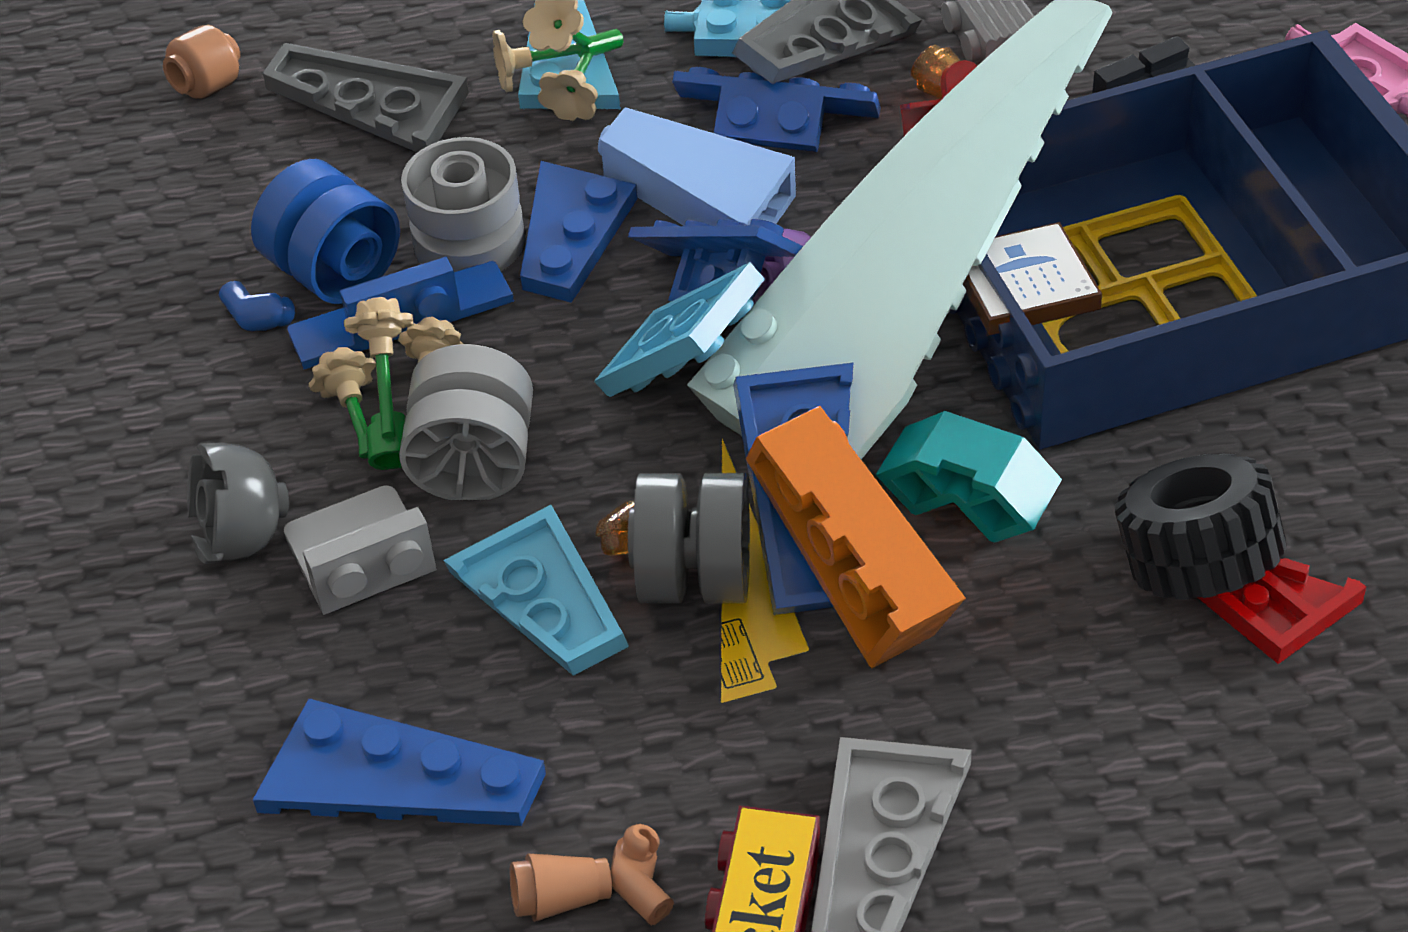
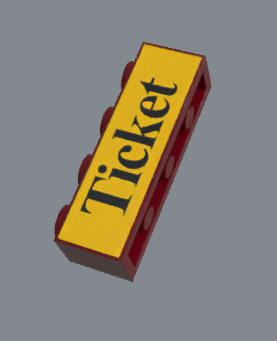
(768, 872)

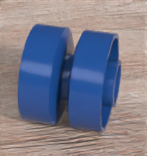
(324, 229)

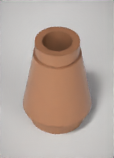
(557, 884)

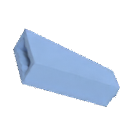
(696, 171)

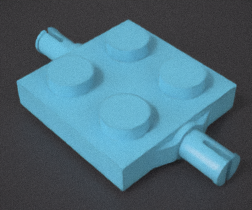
(720, 23)

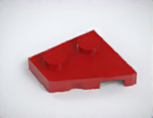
(1286, 608)

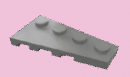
(883, 830)

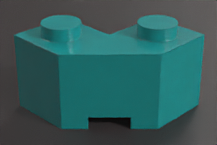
(978, 467)

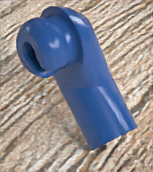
(256, 311)

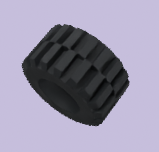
(1201, 526)

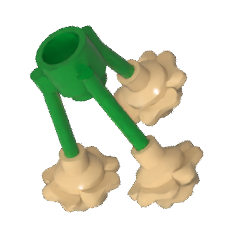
(345, 371)

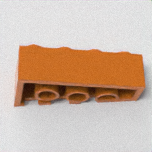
(853, 537)

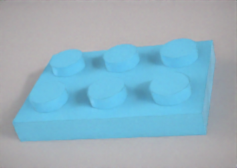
(681, 331)

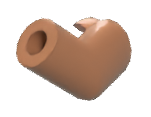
(633, 874)

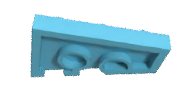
(542, 589)

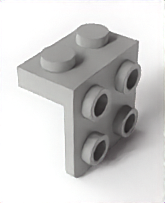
(360, 547)

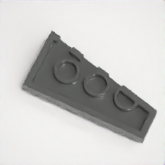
(821, 32)
(377, 96)

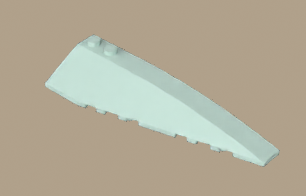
(908, 234)

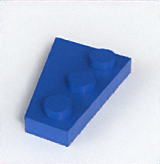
(571, 228)

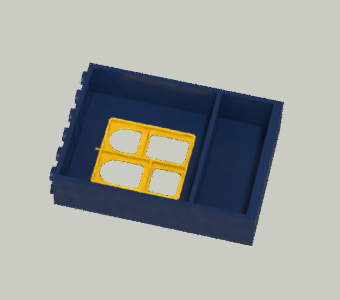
(1283, 181)

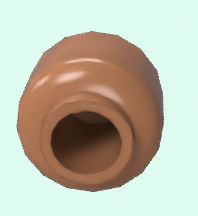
(201, 61)

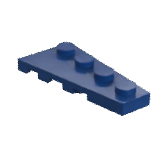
(763, 404)
(393, 769)

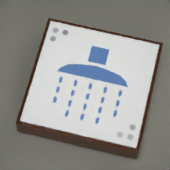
(1040, 273)

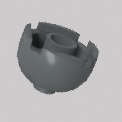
(234, 501)

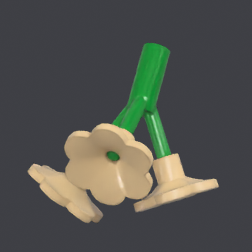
(551, 30)

